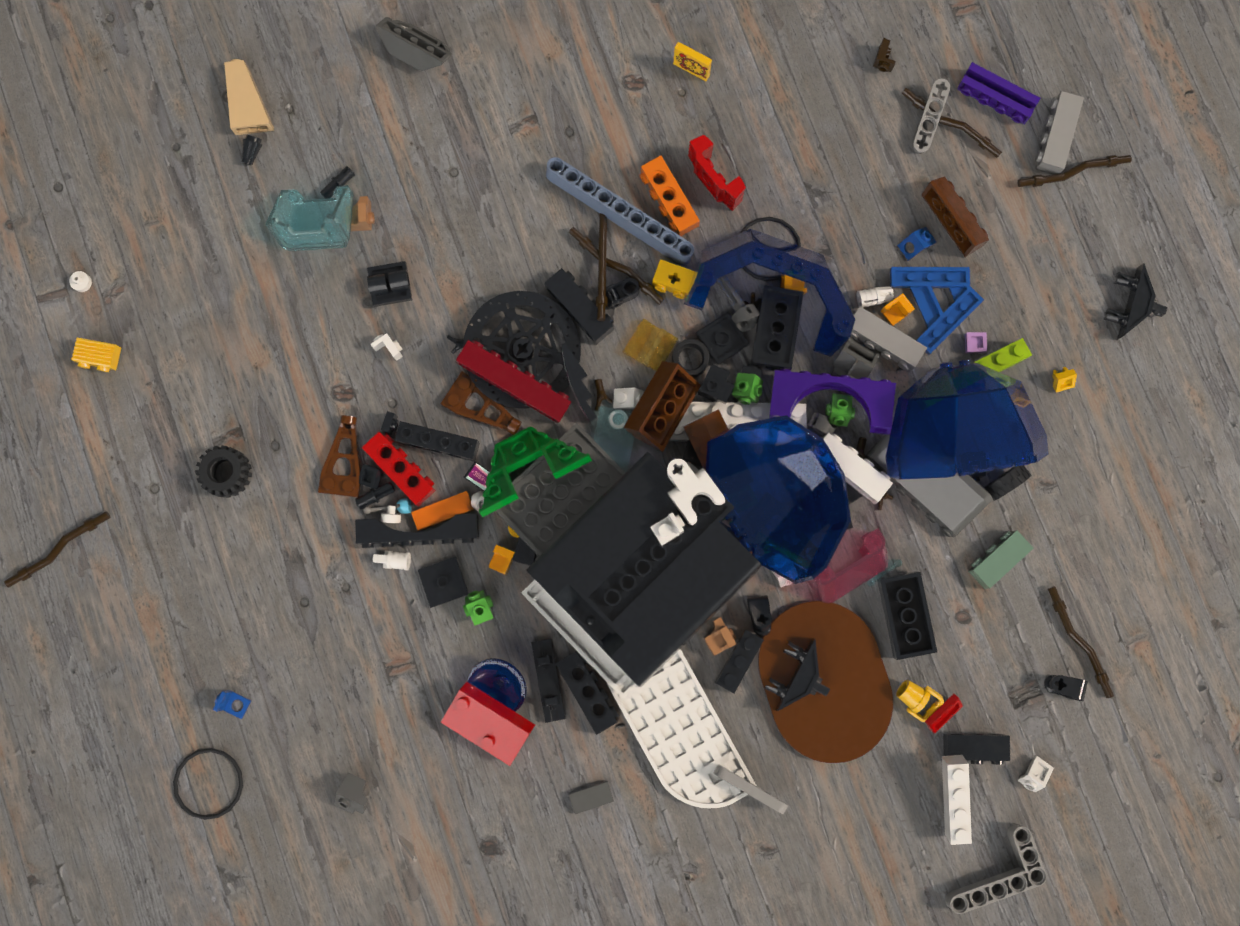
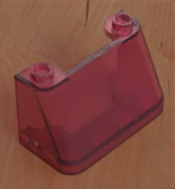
(874, 560)

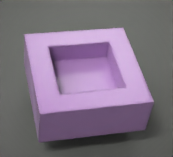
(976, 342)

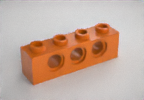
(658, 169)

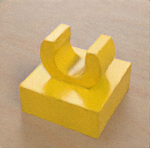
(1064, 380)

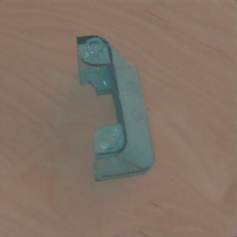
(312, 223)

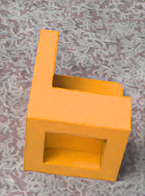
(791, 283)
(897, 309)
(501, 559)

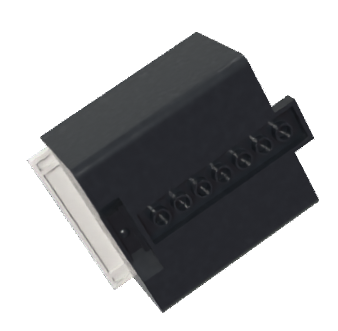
(626, 595)

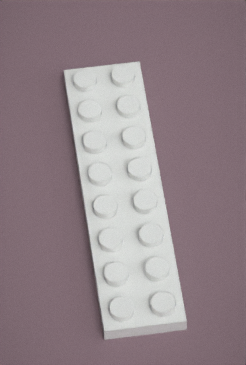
(733, 414)

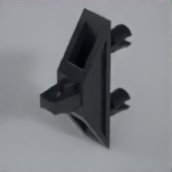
(1139, 304)
(805, 679)

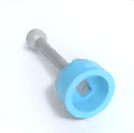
(403, 506)

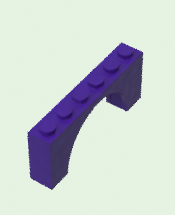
(874, 396)

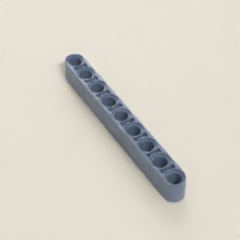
(624, 219)

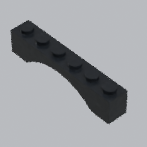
(459, 527)

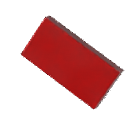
(944, 713)

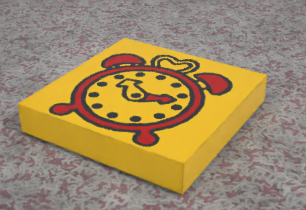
(692, 61)

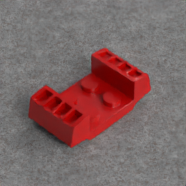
(700, 153)

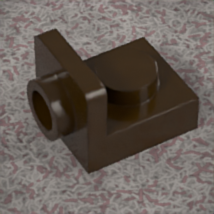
(881, 61)

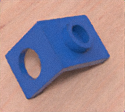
(920, 239)
(225, 700)

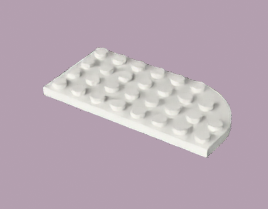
(683, 736)

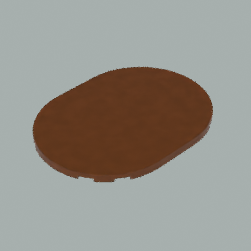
(849, 662)

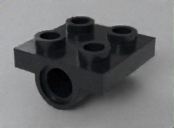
(389, 284)

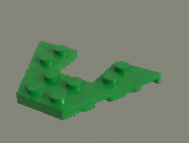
(519, 451)

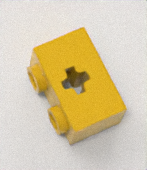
(666, 272)

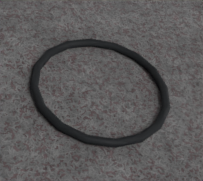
(775, 220)
(175, 784)

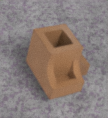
(362, 216)
(720, 638)

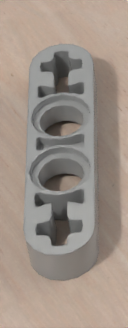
(934, 117)
(750, 789)

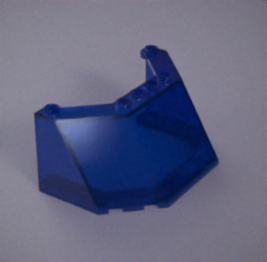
(786, 259)

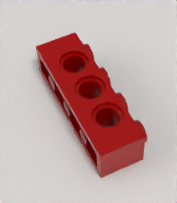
(375, 449)

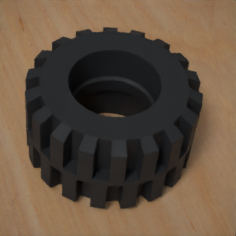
(208, 467)

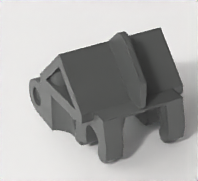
(852, 364)

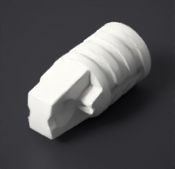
(874, 296)
(393, 560)

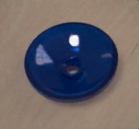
(487, 677)

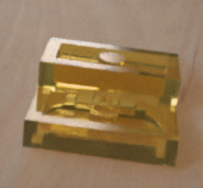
(650, 345)

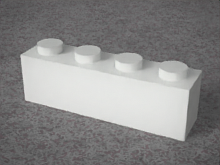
(858, 472)
(956, 799)

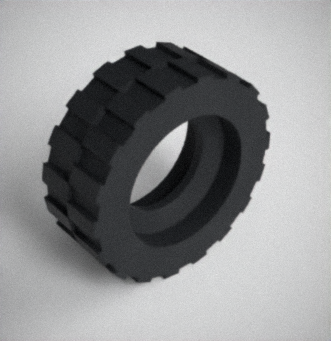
(1007, 481)

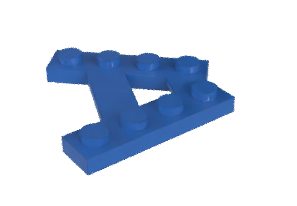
(921, 282)

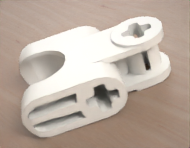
(689, 486)

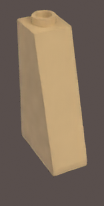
(245, 104)

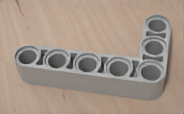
(1004, 879)

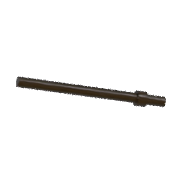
(601, 299)

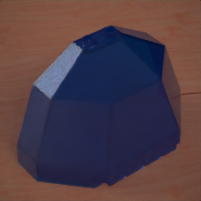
(963, 423)
(783, 494)

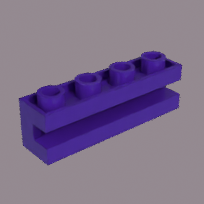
(998, 93)

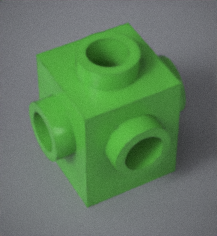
(747, 388)
(840, 410)
(478, 607)

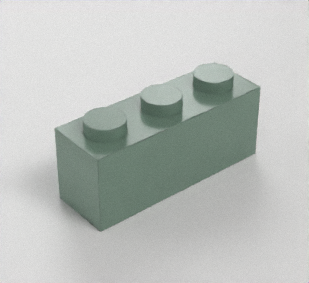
(1000, 559)

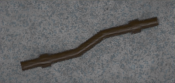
(984, 142)
(1109, 161)
(646, 288)
(26, 573)
(1101, 676)

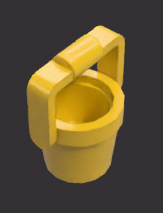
(917, 697)

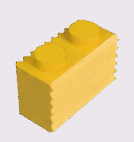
(96, 354)

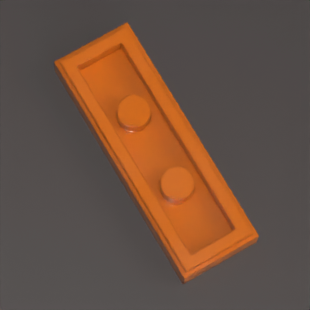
(442, 511)

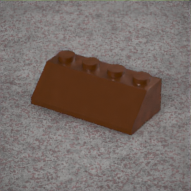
(955, 216)
(662, 405)
(702, 431)

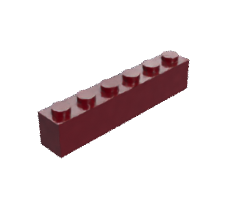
(512, 381)

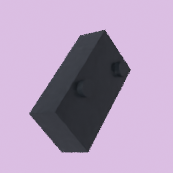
(907, 615)

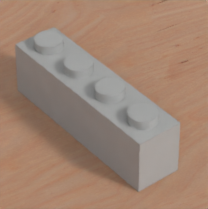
(1059, 132)
(887, 340)

